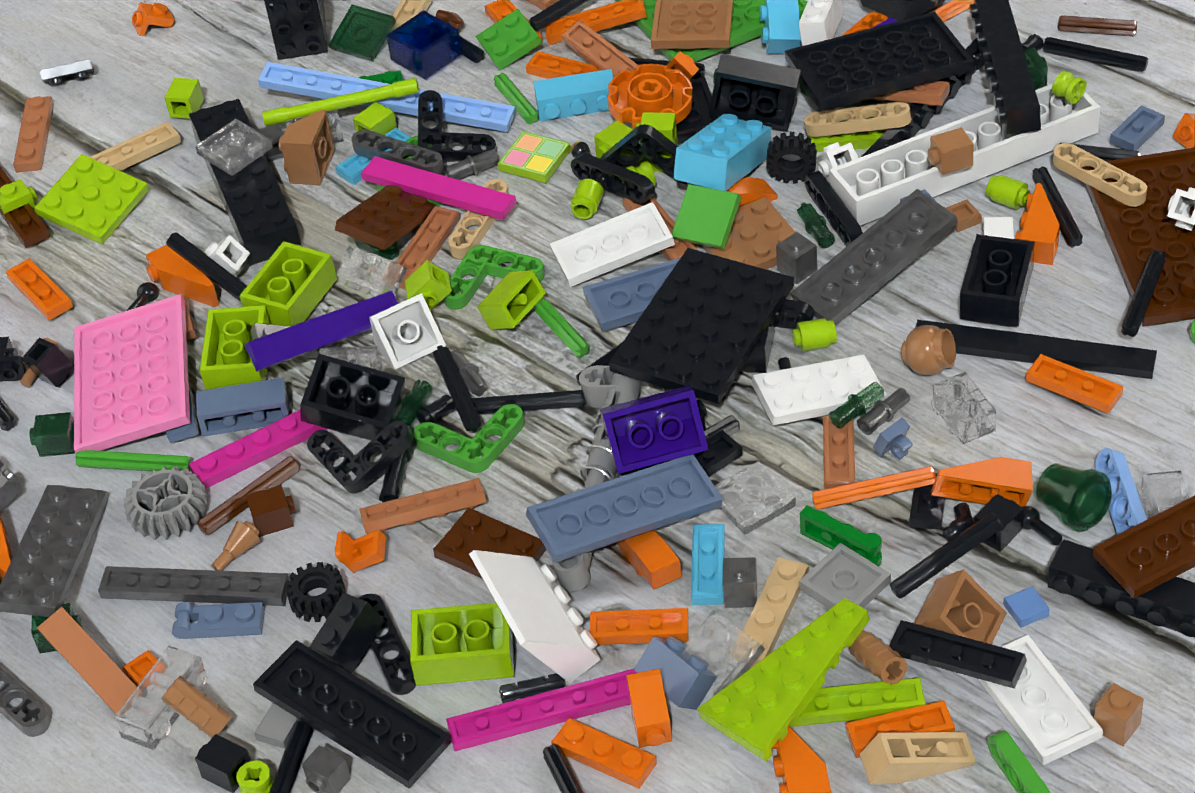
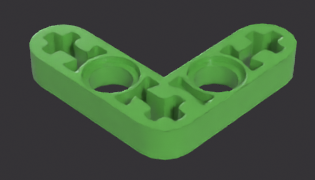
(485, 261)
(469, 447)

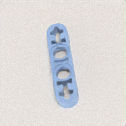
(1116, 468)

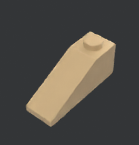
(915, 755)

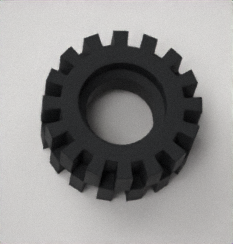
(791, 145)
(311, 579)

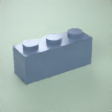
(242, 406)

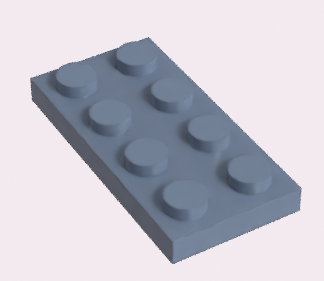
(626, 297)

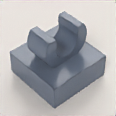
(894, 439)

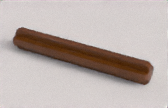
(239, 503)

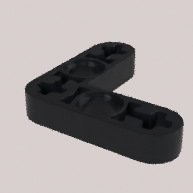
(436, 136)
(647, 148)
(360, 463)

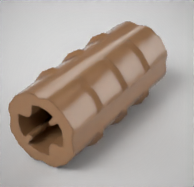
(878, 657)
(196, 707)

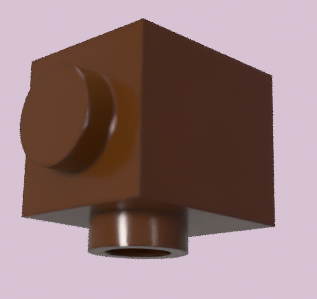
(271, 510)

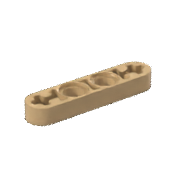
(829, 121)
(1127, 189)
(456, 241)

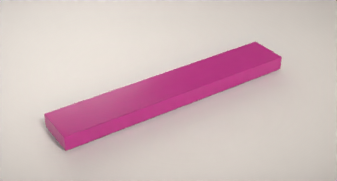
(439, 188)
(539, 711)

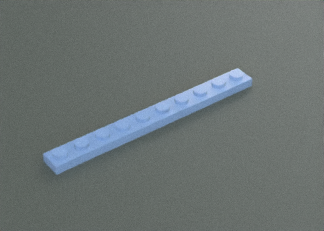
(328, 85)

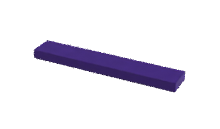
(317, 332)

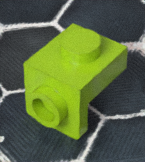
(16, 195)

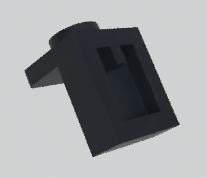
(11, 365)

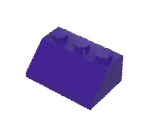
(654, 429)

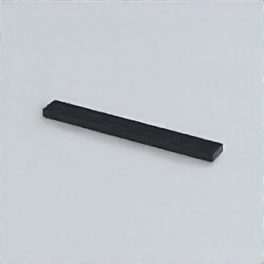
(1028, 347)

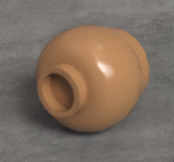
(929, 350)

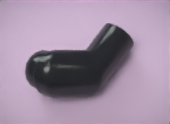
(961, 523)

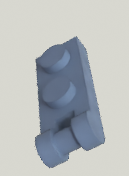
(218, 620)

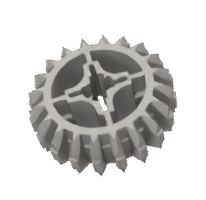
(165, 502)

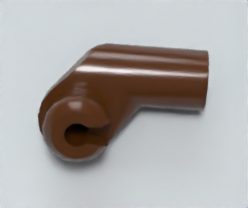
(450, 18)

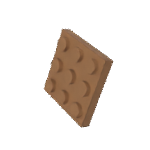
(692, 24)
(755, 235)

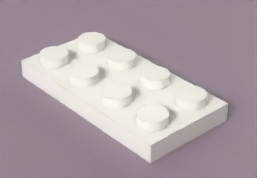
(612, 244)
(812, 388)
(1044, 707)

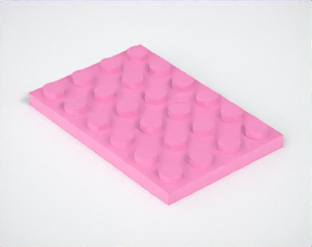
(131, 375)

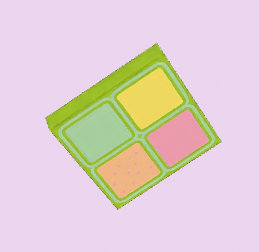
(534, 156)

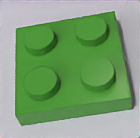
(508, 39)

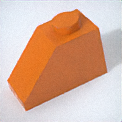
(649, 708)

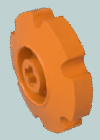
(649, 90)

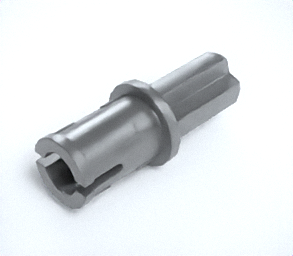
(472, 164)
(469, 374)
(883, 411)

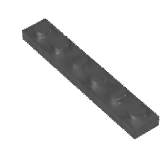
(193, 585)

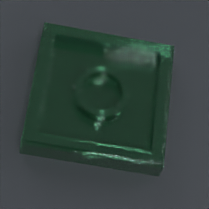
(362, 32)

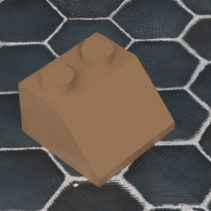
(307, 149)
(962, 608)

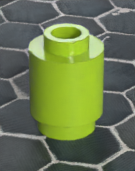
(1007, 191)
(586, 198)
(814, 334)

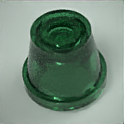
(1075, 495)

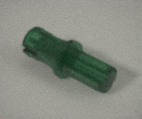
(816, 225)
(413, 401)
(856, 405)

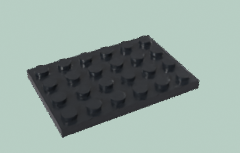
(879, 61)
(702, 324)

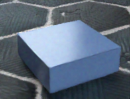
(1026, 606)

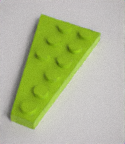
(781, 685)

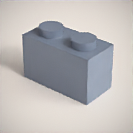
(682, 674)

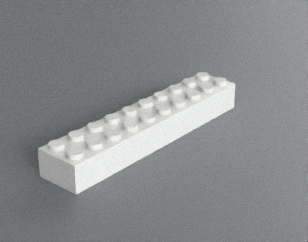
(880, 179)

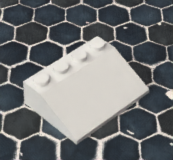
(538, 612)

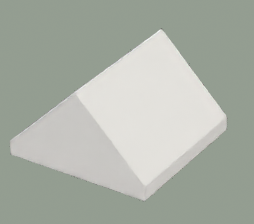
(406, 332)

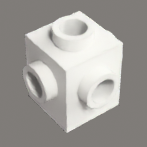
(835, 156)
(1179, 208)
(228, 254)

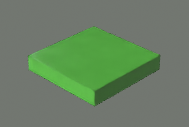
(706, 216)

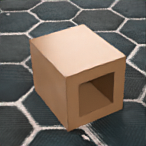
(951, 151)
(1119, 714)

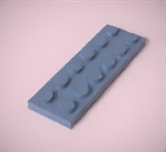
(623, 507)

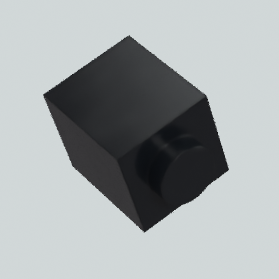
(48, 362)
(1010, 516)
(220, 762)

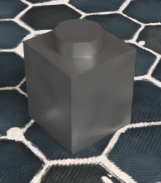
(796, 257)
(739, 582)

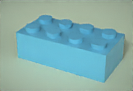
(722, 152)

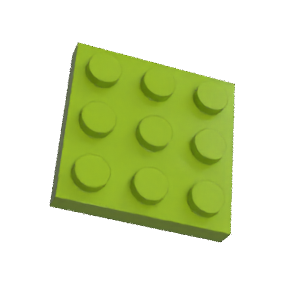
(91, 199)

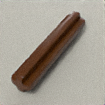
(1097, 25)

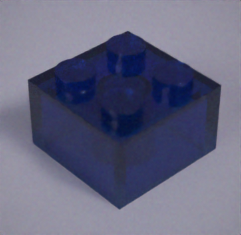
(424, 44)

